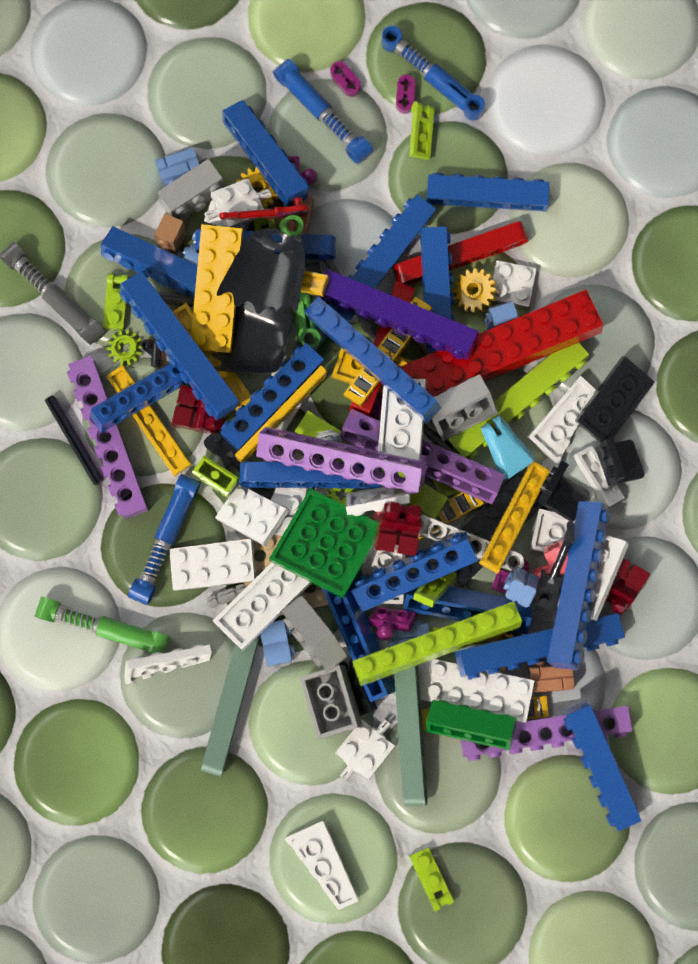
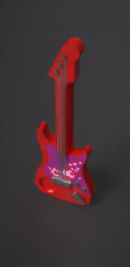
(299, 210)

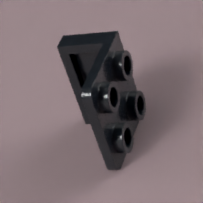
(619, 461)
(561, 493)

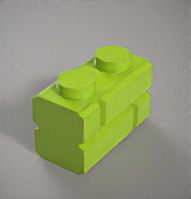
(215, 476)

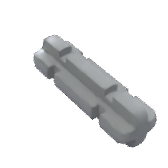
(225, 596)

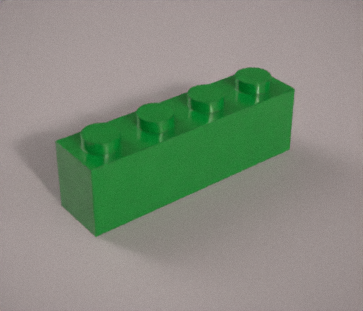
(471, 724)

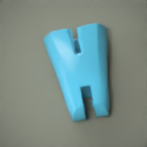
(506, 448)

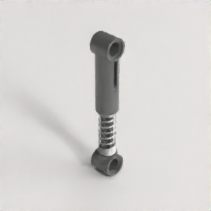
(53, 295)

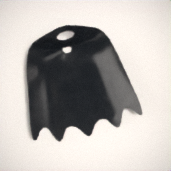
(263, 275)
(256, 341)

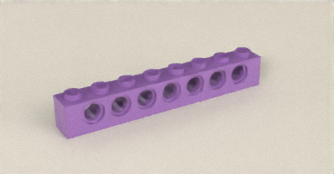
(441, 463)
(392, 464)
(136, 504)
(618, 715)

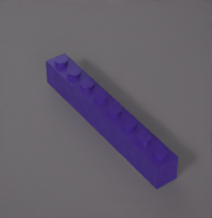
(400, 316)

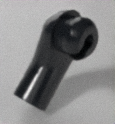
(155, 353)

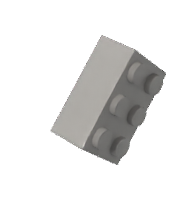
(190, 191)
(463, 407)
(313, 633)
(331, 702)

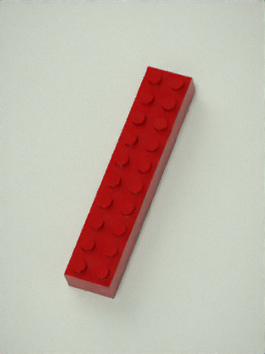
(512, 344)

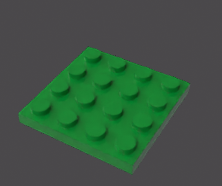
(325, 543)

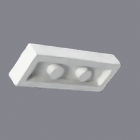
(592, 469)

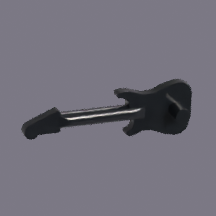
(226, 452)
(549, 585)

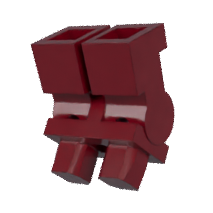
(186, 418)
(406, 522)
(624, 593)

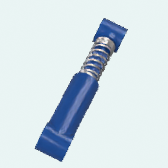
(434, 74)
(289, 75)
(184, 493)

